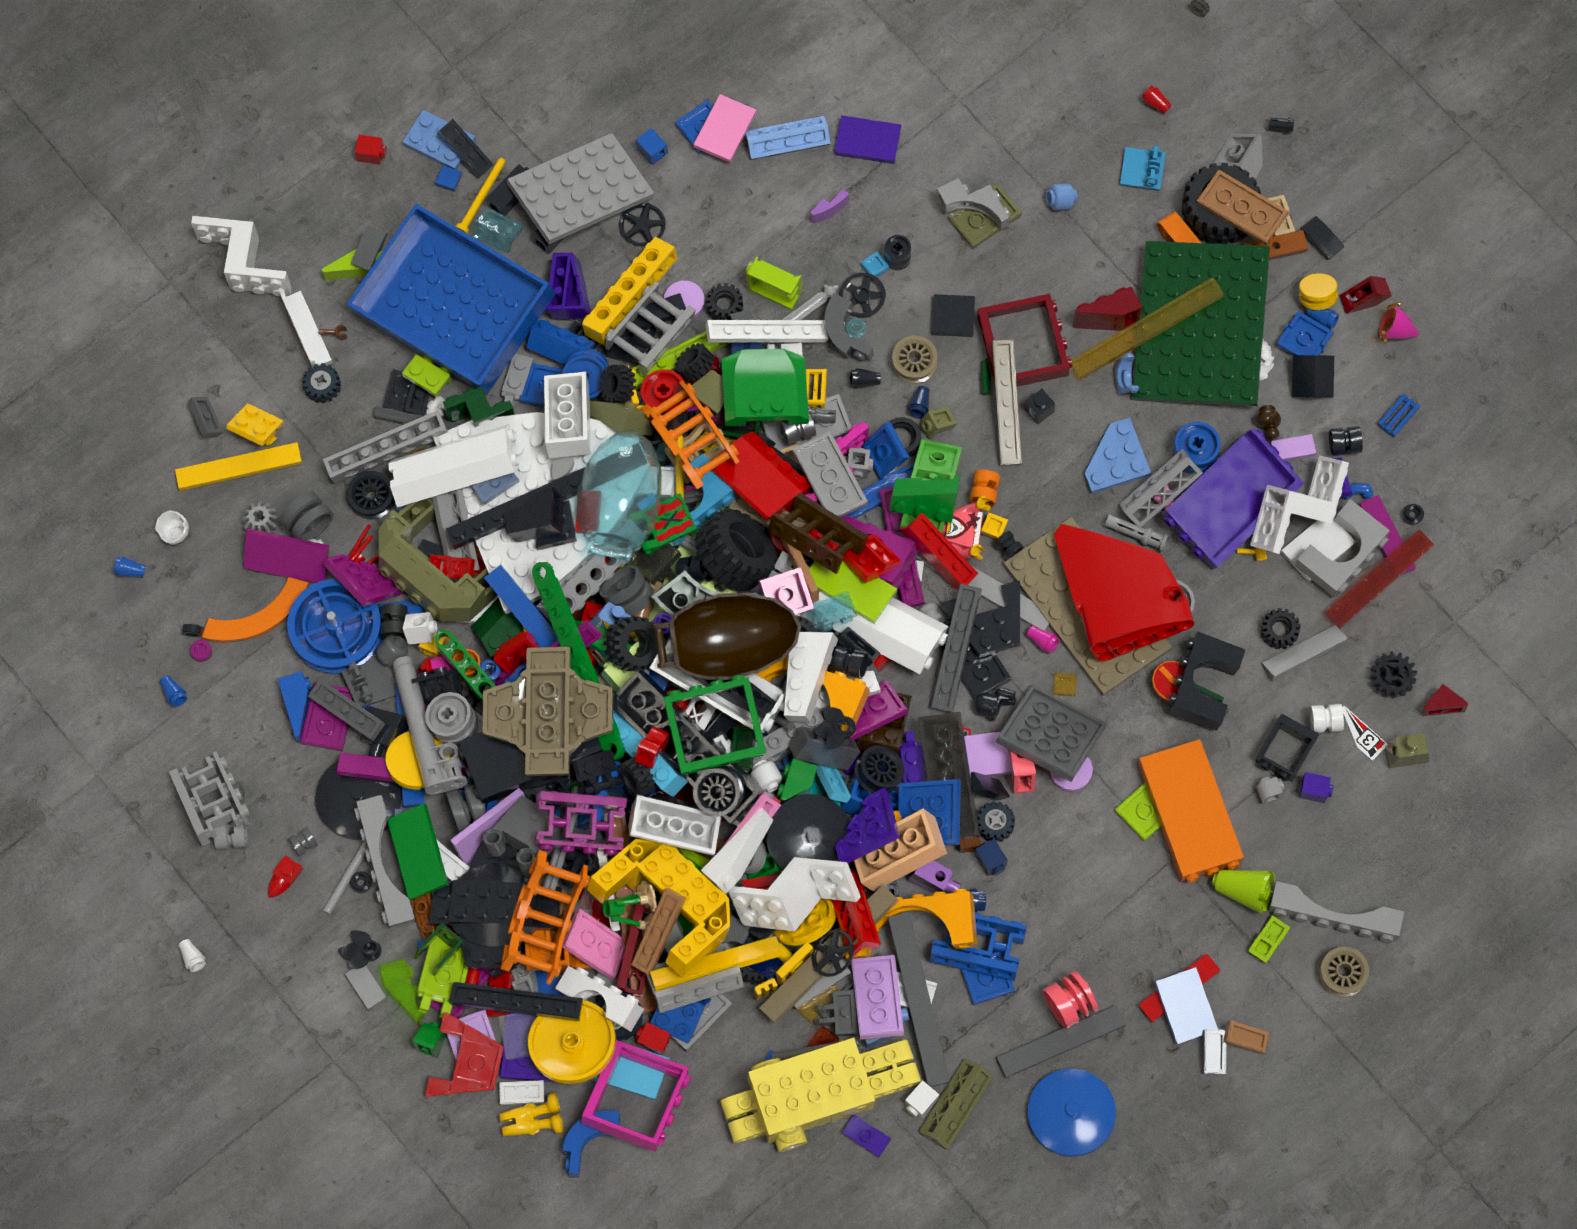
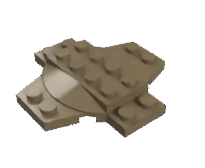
(548, 711)

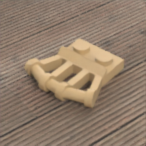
(687, 441)

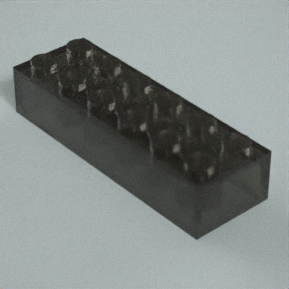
(947, 759)

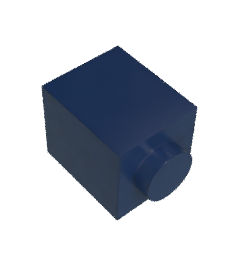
(991, 858)

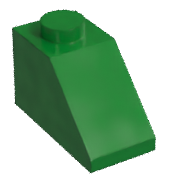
(429, 1039)

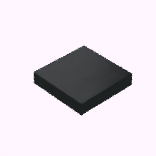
(953, 315)

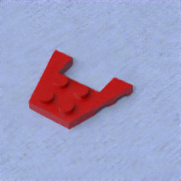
(475, 1064)

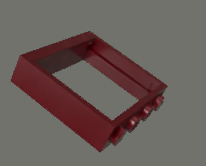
(1036, 375)

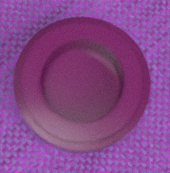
(201, 650)

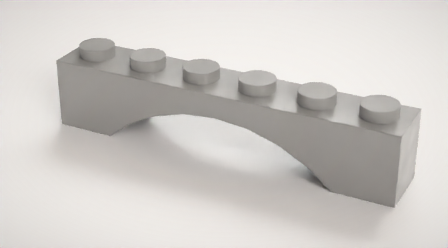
(374, 819)
(1292, 902)

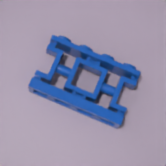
(980, 960)

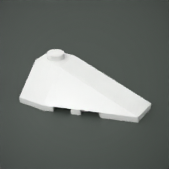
(732, 860)

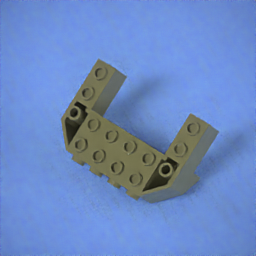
(420, 578)

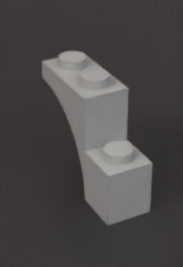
(957, 197)

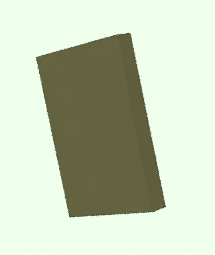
(978, 227)

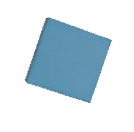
(875, 265)

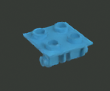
(1143, 168)

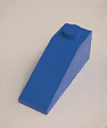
(295, 694)

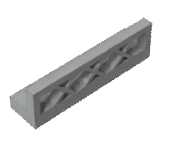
(1155, 483)
(447, 515)

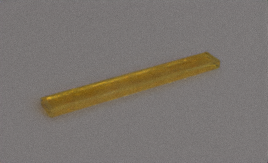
(1147, 328)

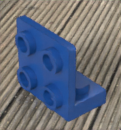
(682, 1020)

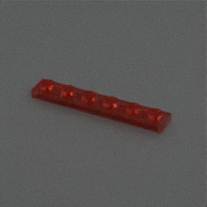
(1379, 579)

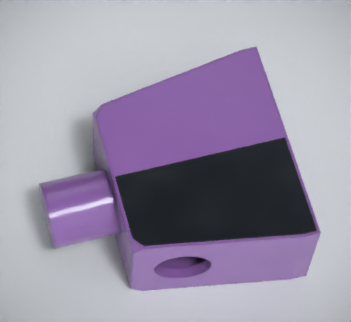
(926, 878)

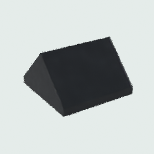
(1312, 375)

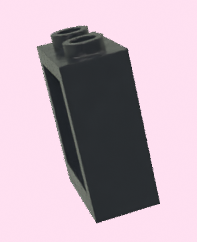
(1296, 730)

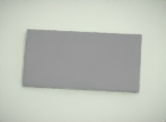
(838, 429)
(830, 475)

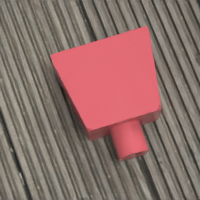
(1022, 773)

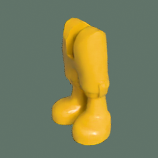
(525, 1118)

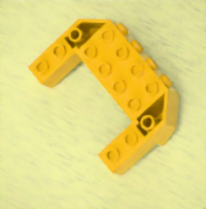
(666, 868)

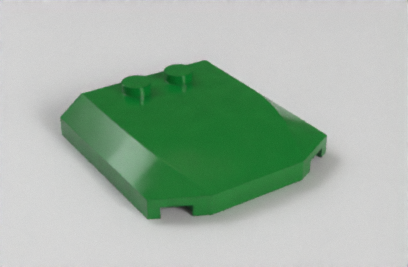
(764, 387)

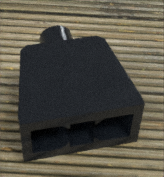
(394, 726)

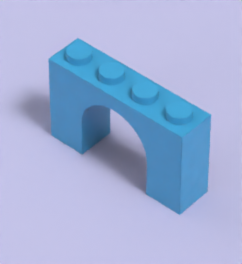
(715, 496)

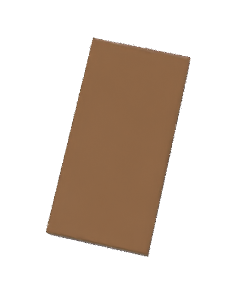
(1246, 1037)

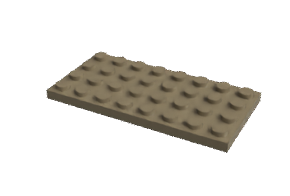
(1046, 584)

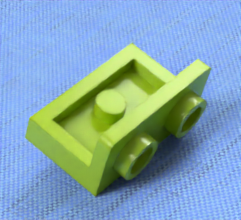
(426, 375)

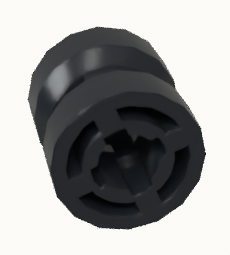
(1008, 544)

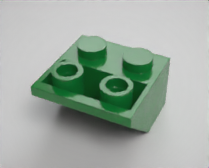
(798, 779)

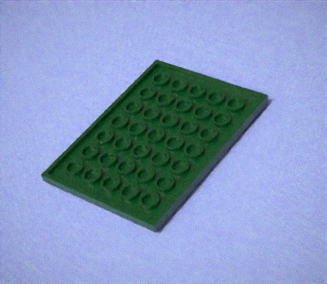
(1217, 349)

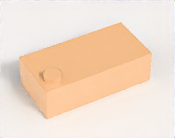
(917, 846)

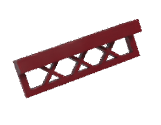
(629, 955)

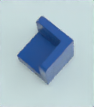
(651, 146)

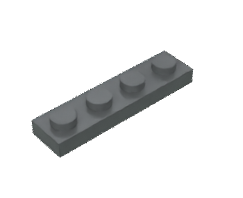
(346, 709)

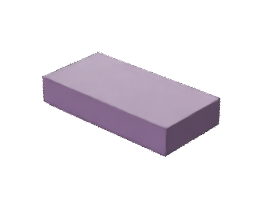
(1295, 447)

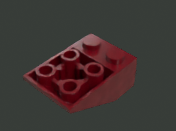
(1109, 312)

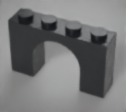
(503, 201)
(1187, 700)

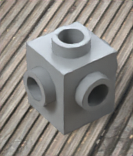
(860, 462)

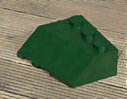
(496, 628)

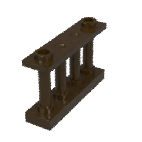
(825, 521)

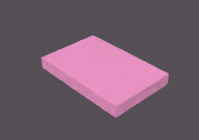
(725, 128)
(595, 944)

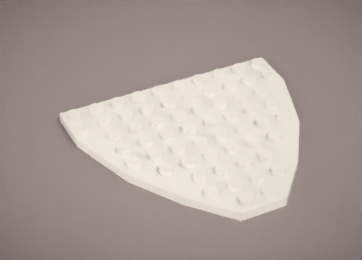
(533, 472)

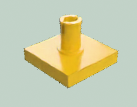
(791, 961)

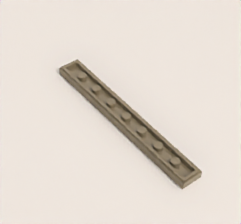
(806, 977)

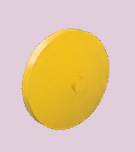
(573, 1049)

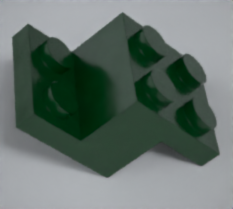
(475, 406)

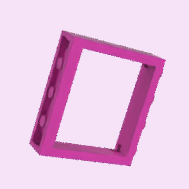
(649, 1060)

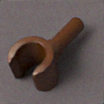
(339, 328)

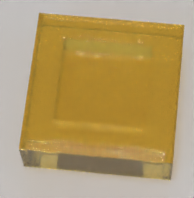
(1065, 684)

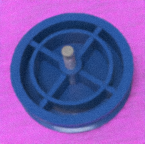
(332, 627)

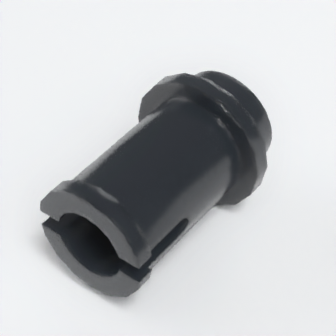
(1281, 124)

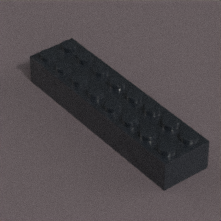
(644, 707)

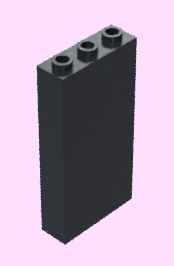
(500, 765)

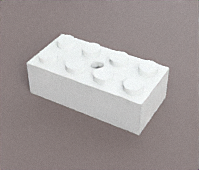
(567, 415)

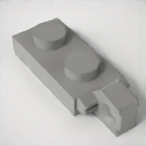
(516, 377)

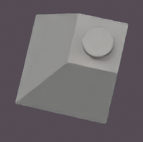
(1243, 151)

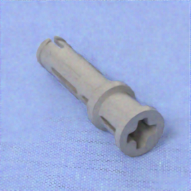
(1113, 522)

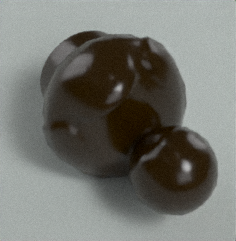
(1269, 419)

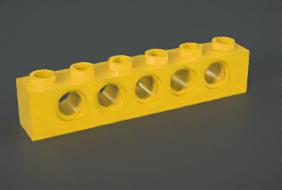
(628, 290)

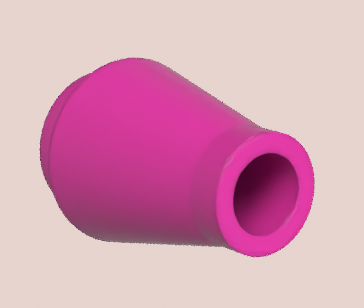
(1045, 640)

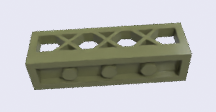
(960, 1104)

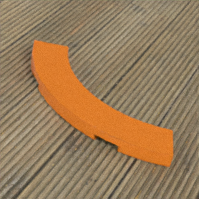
(258, 623)

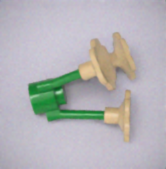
(616, 907)

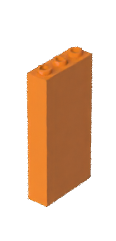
(1191, 811)

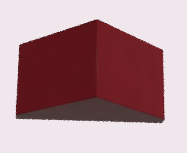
(1444, 702)

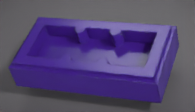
(866, 1136)

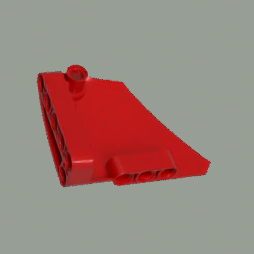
(1121, 592)

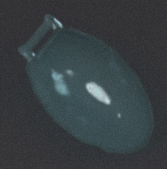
(620, 495)

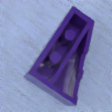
(570, 289)

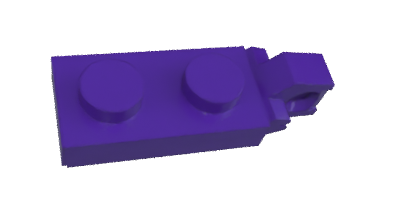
(912, 759)

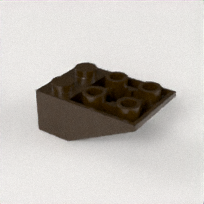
(888, 735)

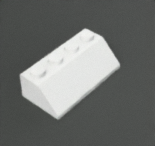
(674, 825)

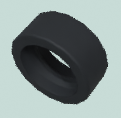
(902, 422)

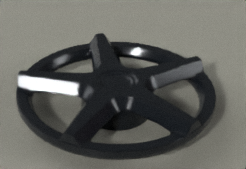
(642, 224)
(863, 294)
(832, 953)

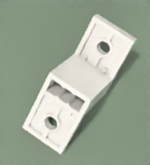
(241, 255)
(1317, 505)
(794, 894)

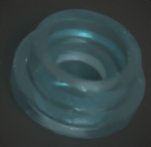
(856, 322)

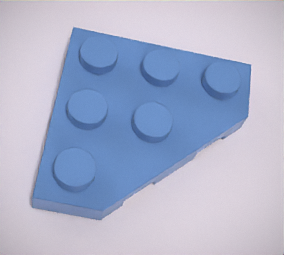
(1117, 458)

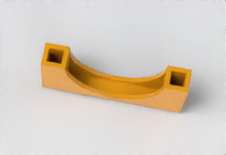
(843, 693)
(953, 909)

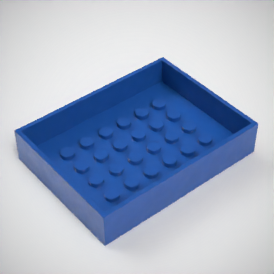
(451, 298)

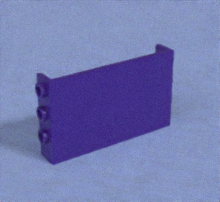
(1225, 501)

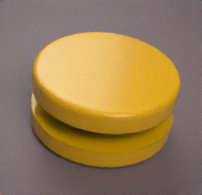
(1318, 291)

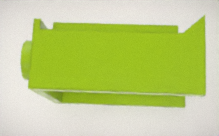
(773, 283)

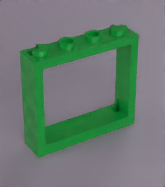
(725, 759)

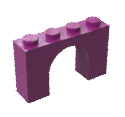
(901, 547)

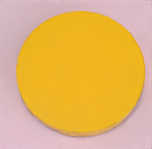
(402, 762)
(813, 927)

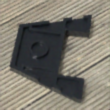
(996, 628)

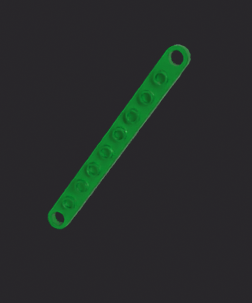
(569, 636)

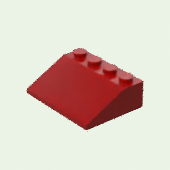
(762, 476)

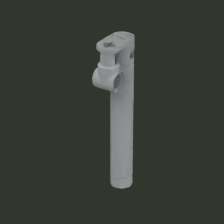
(435, 768)

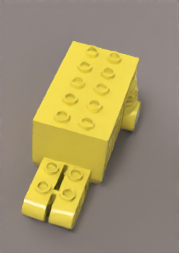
(816, 1090)

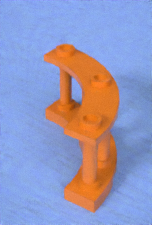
(669, 437)
(523, 911)

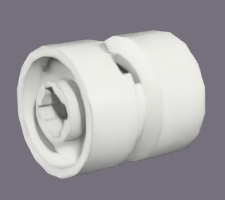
(1326, 718)

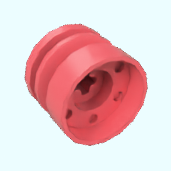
(1073, 998)

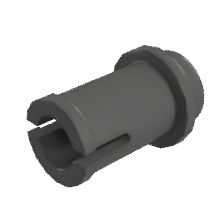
(823, 415)

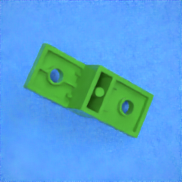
(928, 467)

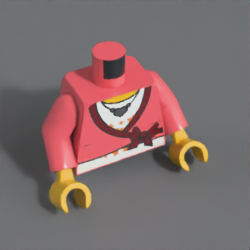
(966, 529)

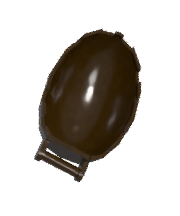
(728, 636)

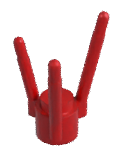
(355, 554)

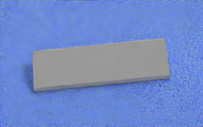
(1304, 652)

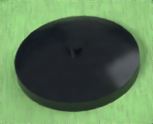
(339, 796)
(806, 829)

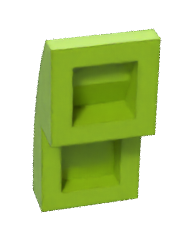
(1269, 939)

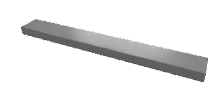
(992, 592)

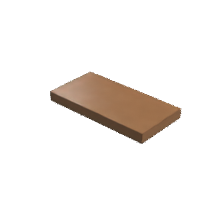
(1242, 207)

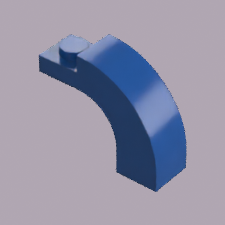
(579, 1136)

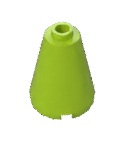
(1246, 887)

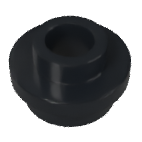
(1416, 509)
(358, 876)

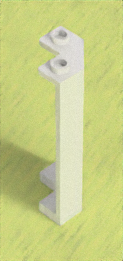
(453, 465)
(900, 634)
(743, 716)

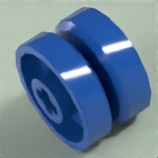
(591, 362)
(1200, 443)

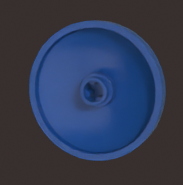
(1071, 1112)

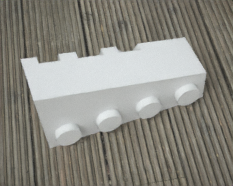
(807, 673)

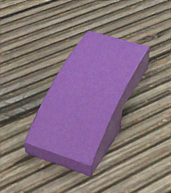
(825, 209)

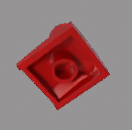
(514, 651)

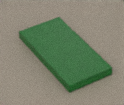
(417, 852)

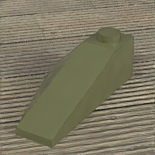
(621, 416)

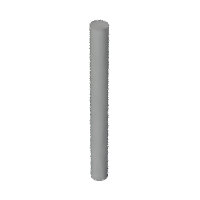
(346, 879)

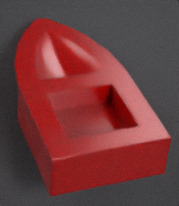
(283, 876)

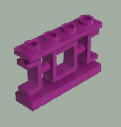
(581, 804)

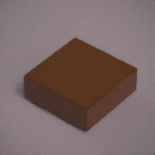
(969, 844)

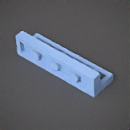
(788, 137)

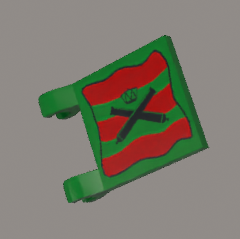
(671, 524)

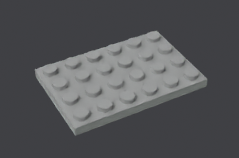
(580, 188)

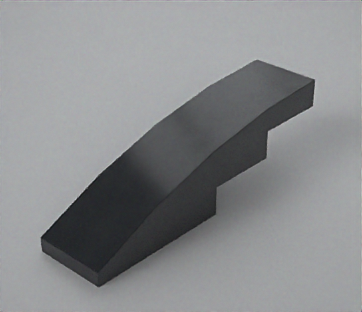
(737, 696)

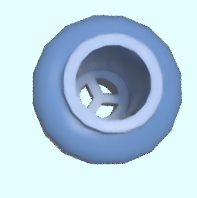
(1061, 196)

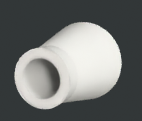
(192, 957)

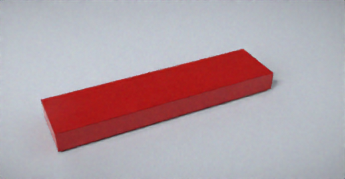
(1152, 1005)

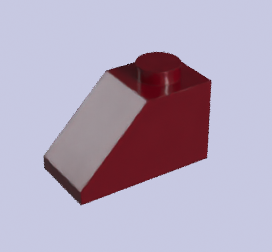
(1366, 294)

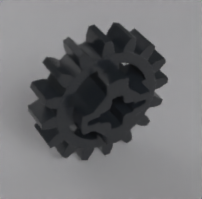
(1386, 668)

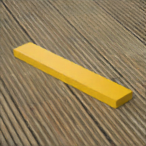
(238, 466)
(720, 961)

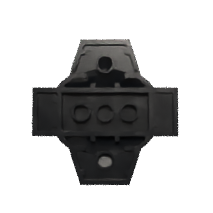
(483, 904)

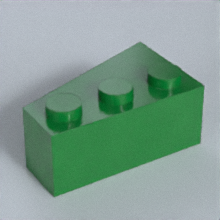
(931, 497)

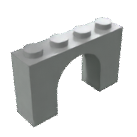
(1334, 575)

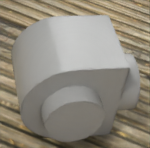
(1270, 789)

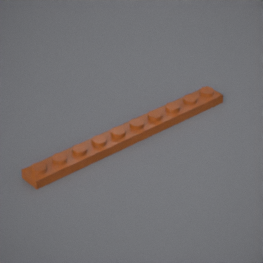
(647, 1000)

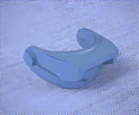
(1124, 368)

